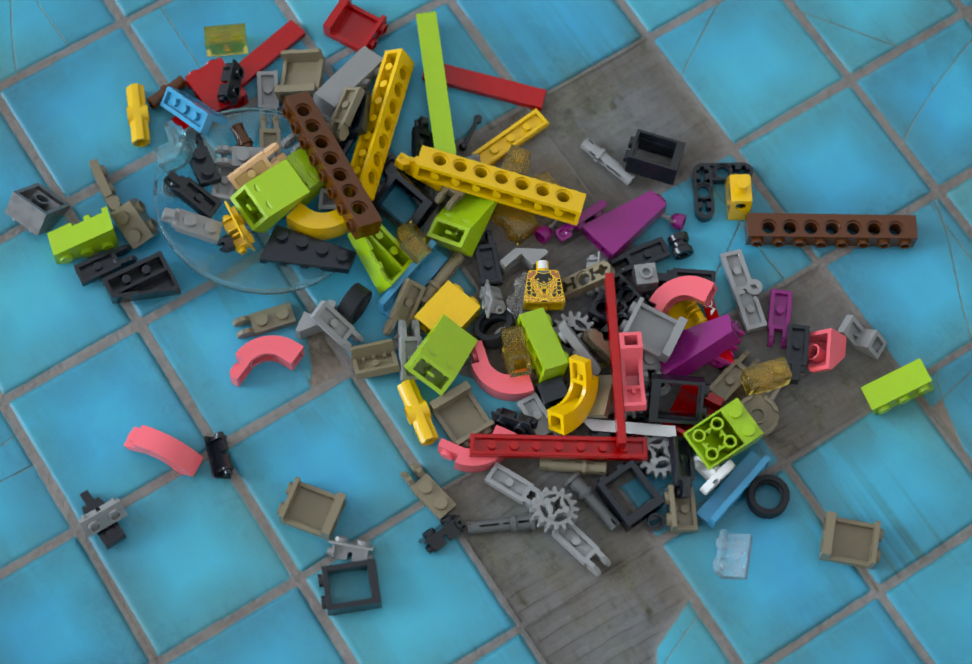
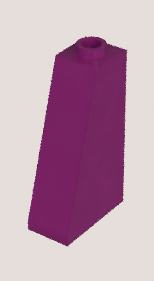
(623, 225)
(701, 345)

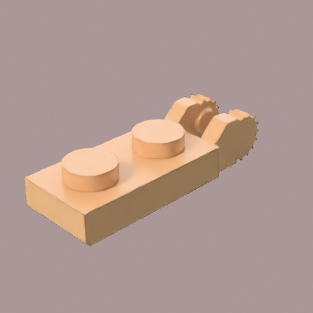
(255, 166)

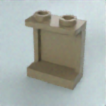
(301, 72)
(460, 415)
(311, 509)
(850, 541)

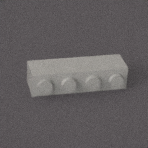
(356, 71)

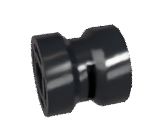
(680, 245)

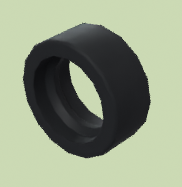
(354, 302)
(483, 323)
(774, 481)

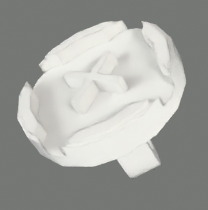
(714, 475)

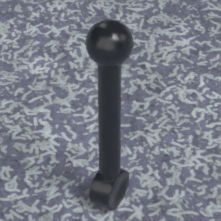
(477, 120)

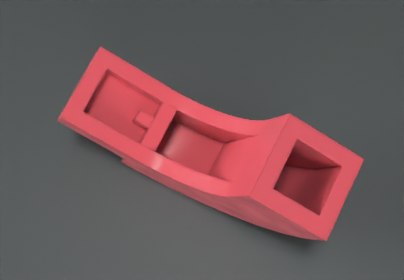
(683, 289)
(264, 349)
(632, 371)
(496, 383)
(165, 448)
(461, 455)

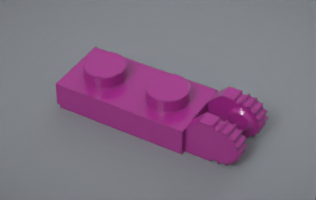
(779, 315)

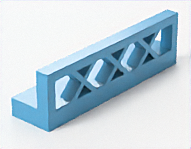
(191, 110)
(419, 272)
(732, 489)

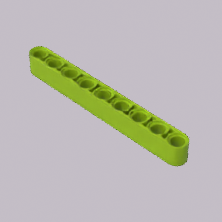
(435, 82)

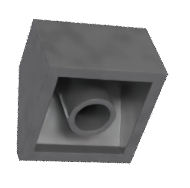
(36, 208)

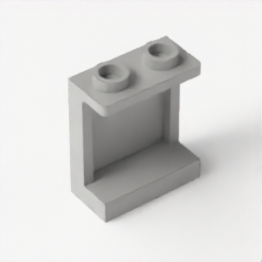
(657, 329)

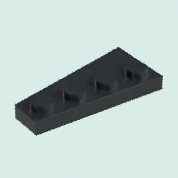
(295, 248)

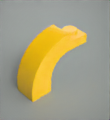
(316, 224)
(579, 399)

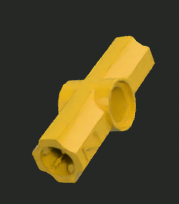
(138, 115)
(417, 412)

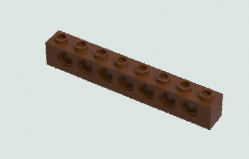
(331, 165)
(903, 225)

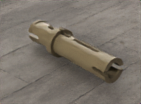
(442, 277)
(573, 465)

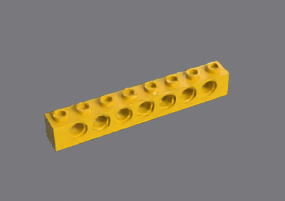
(384, 113)
(499, 185)

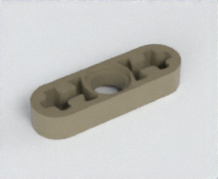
(594, 281)

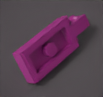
(595, 211)

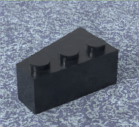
(142, 281)

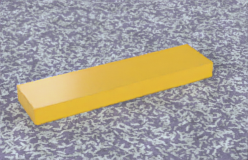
(516, 134)

